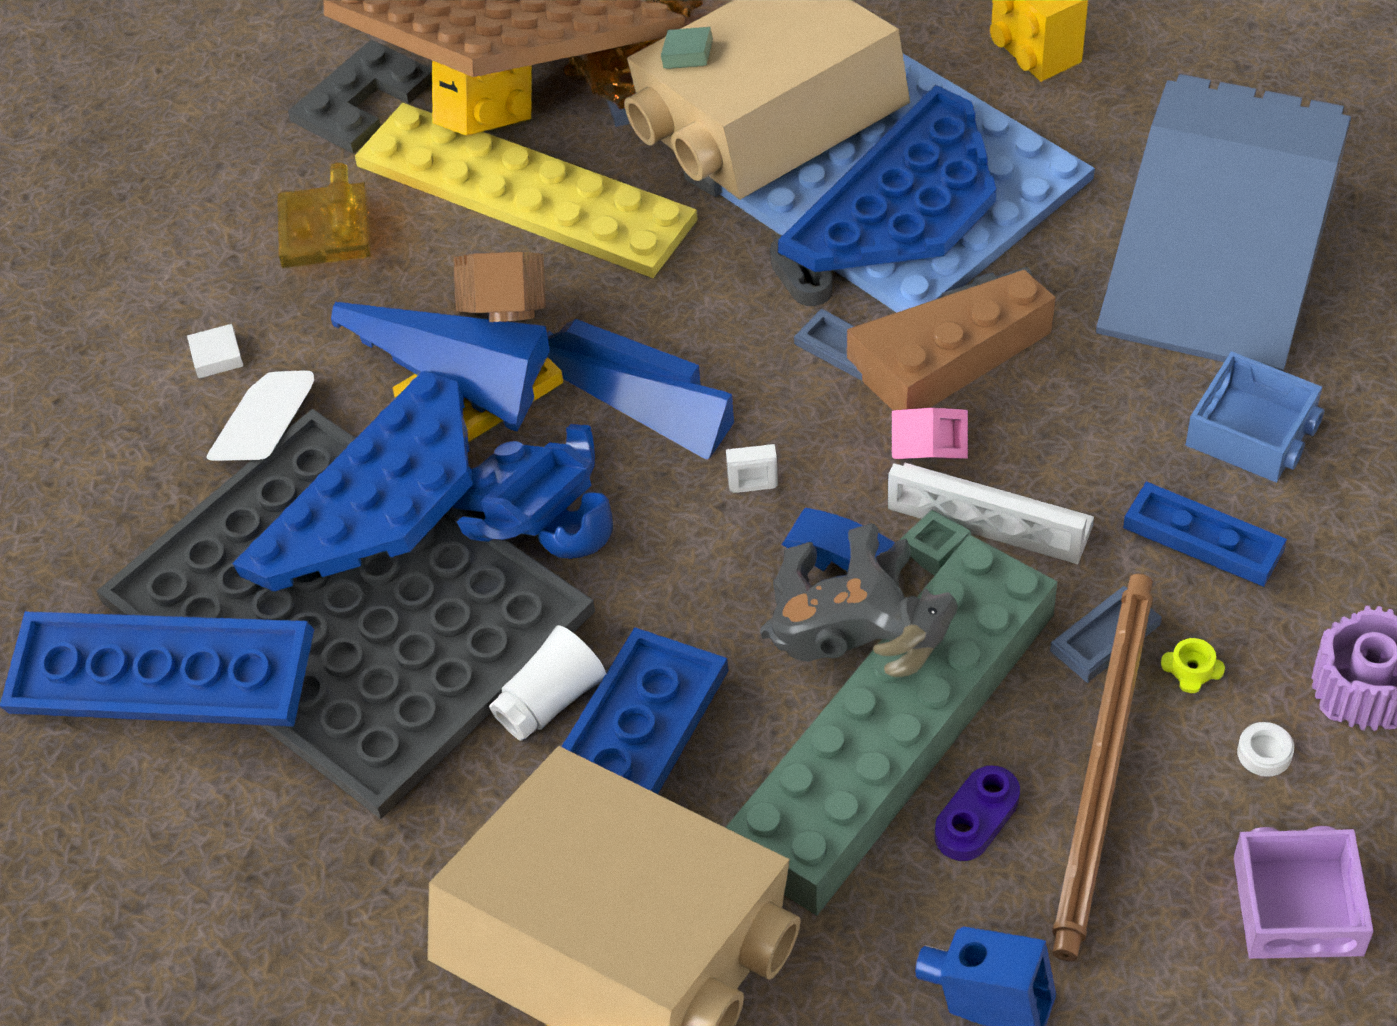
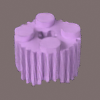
(1359, 670)

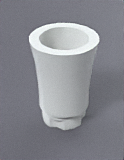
(547, 683)

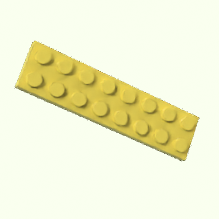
(529, 190)

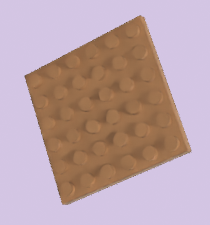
(505, 34)

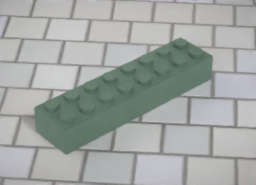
(889, 732)

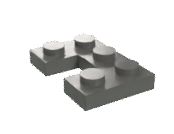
(332, 105)

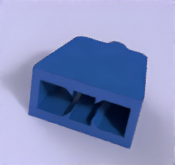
(992, 977)

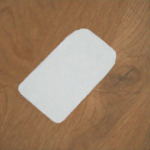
(262, 416)

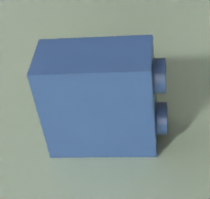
(1255, 417)

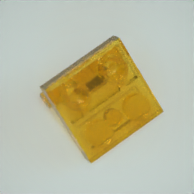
(324, 222)

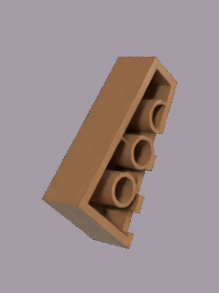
(500, 283)
(950, 341)

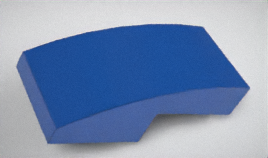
(829, 537)

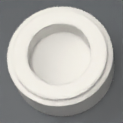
(1265, 749)

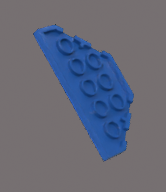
(904, 195)
(375, 494)

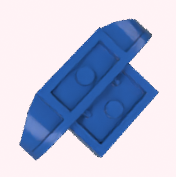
(527, 486)

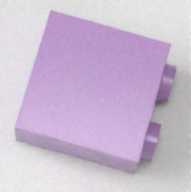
(1302, 893)

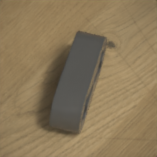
(793, 276)

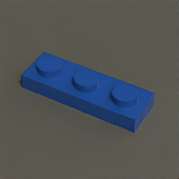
(1205, 533)

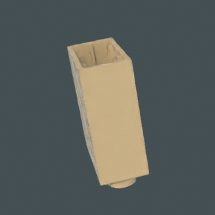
(774, 88)
(609, 905)

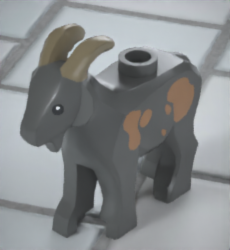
(856, 607)

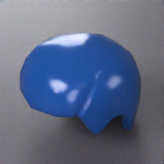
(579, 531)

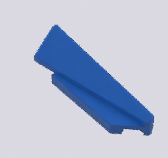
(644, 384)

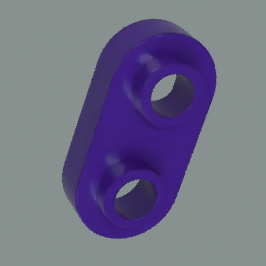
(980, 810)

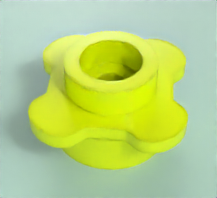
(1193, 651)

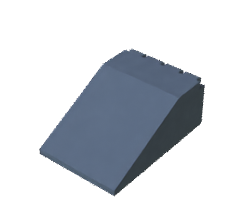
(1224, 221)

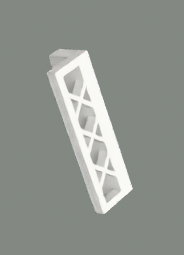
(990, 511)

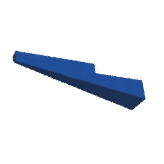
(486, 358)

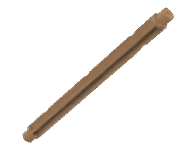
(1102, 770)

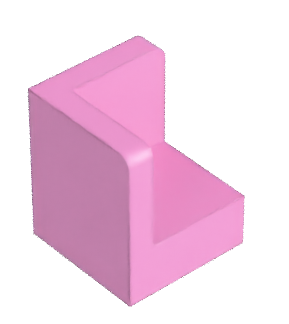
(930, 433)

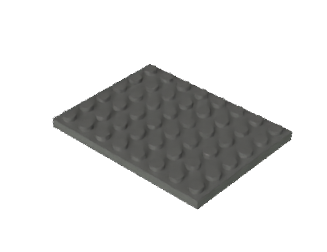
(398, 647)

